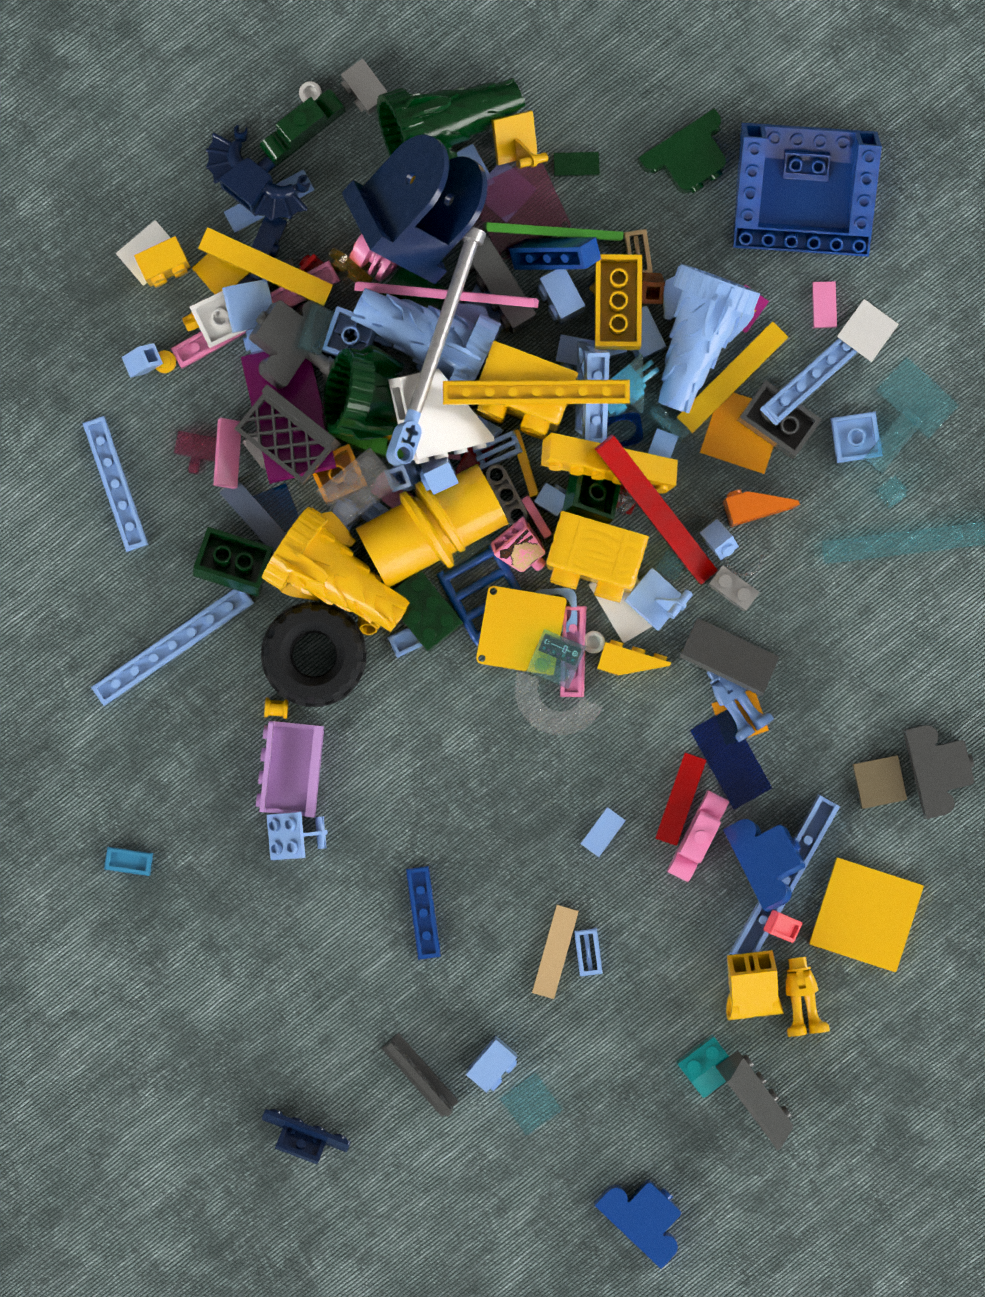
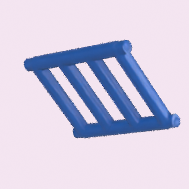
(455, 597)

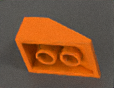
(752, 506)

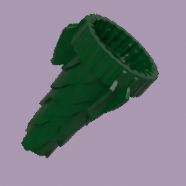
(445, 114)
(359, 394)

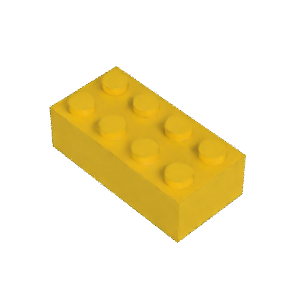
(618, 302)

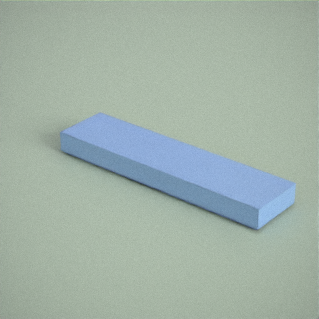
(240, 217)

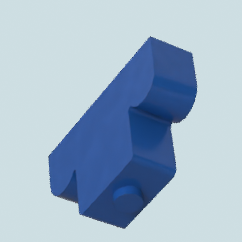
(766, 860)
(643, 1218)

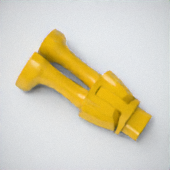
(802, 983)

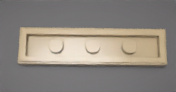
(555, 951)

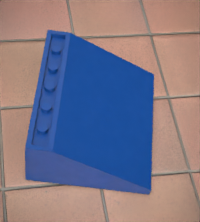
(806, 189)

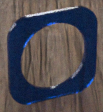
(636, 419)

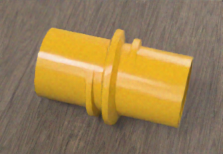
(431, 526)

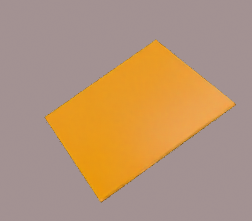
(733, 441)

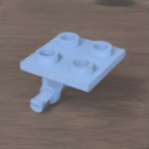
(657, 599)
(287, 835)

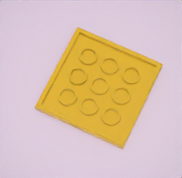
(866, 914)

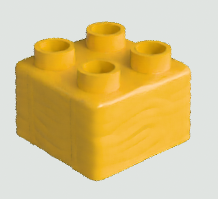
(513, 364)
(595, 554)

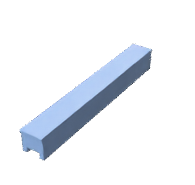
(809, 837)

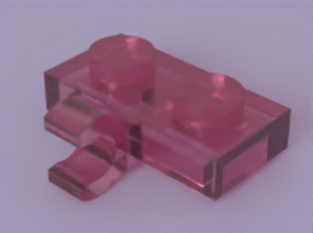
(196, 447)

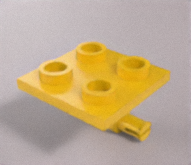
(516, 140)

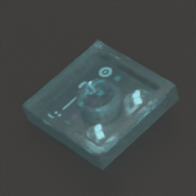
(556, 659)

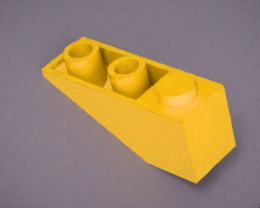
(623, 661)

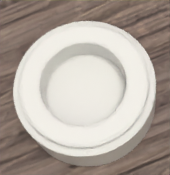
(308, 90)
(594, 642)

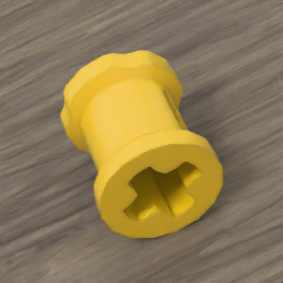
(276, 708)

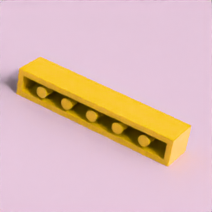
(580, 458)

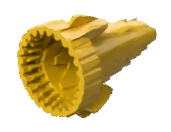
(318, 565)

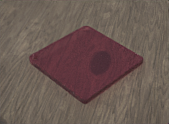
(521, 198)

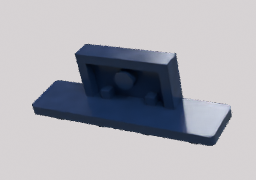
(267, 241)
(302, 1139)

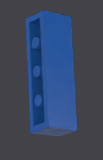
(555, 253)

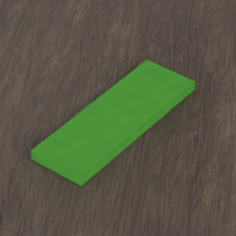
(552, 231)

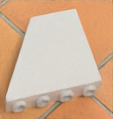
(442, 426)

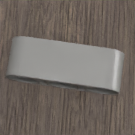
(505, 484)

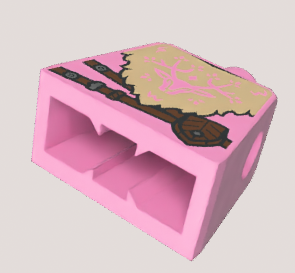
(520, 547)

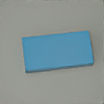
(128, 861)

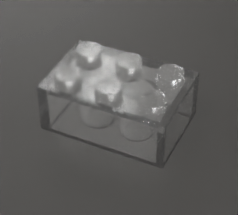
(358, 487)

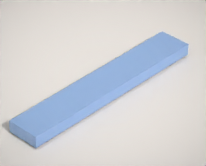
(807, 381)
(115, 484)

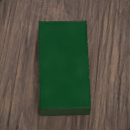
(576, 164)

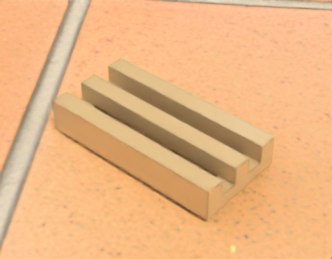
(637, 248)

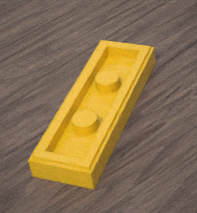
(526, 468)

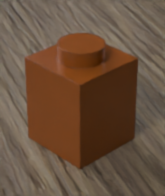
(652, 288)

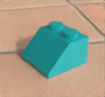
(701, 1064)

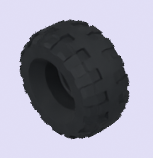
(279, 646)

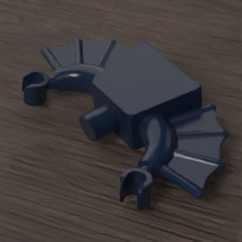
(250, 181)

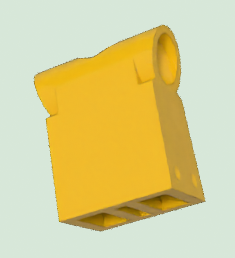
(752, 986)

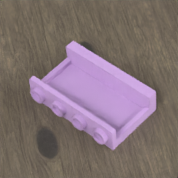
(290, 768)

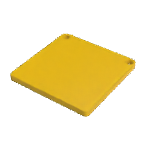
(515, 624)

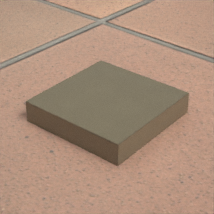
(879, 782)

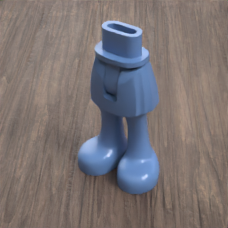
(726, 694)

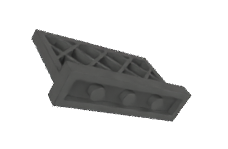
(296, 417)
(420, 1075)

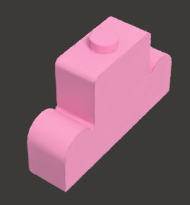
(698, 836)

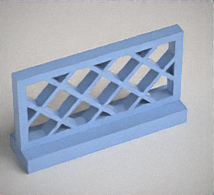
(591, 418)

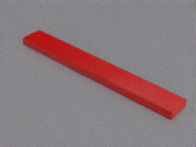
(655, 509)

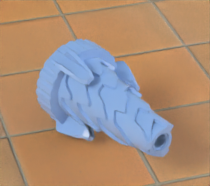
(707, 317)
(413, 325)

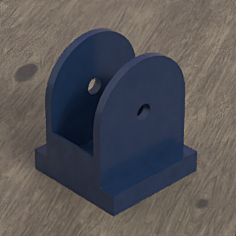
(414, 220)

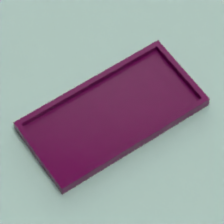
(304, 395)

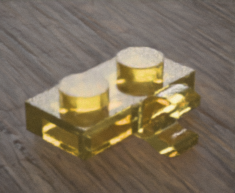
(343, 262)

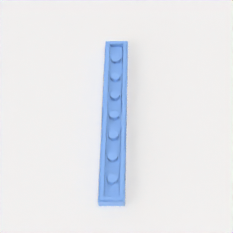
(171, 646)

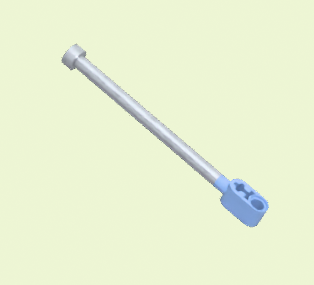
(472, 239)

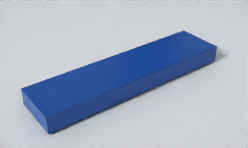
(423, 912)

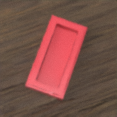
(782, 926)

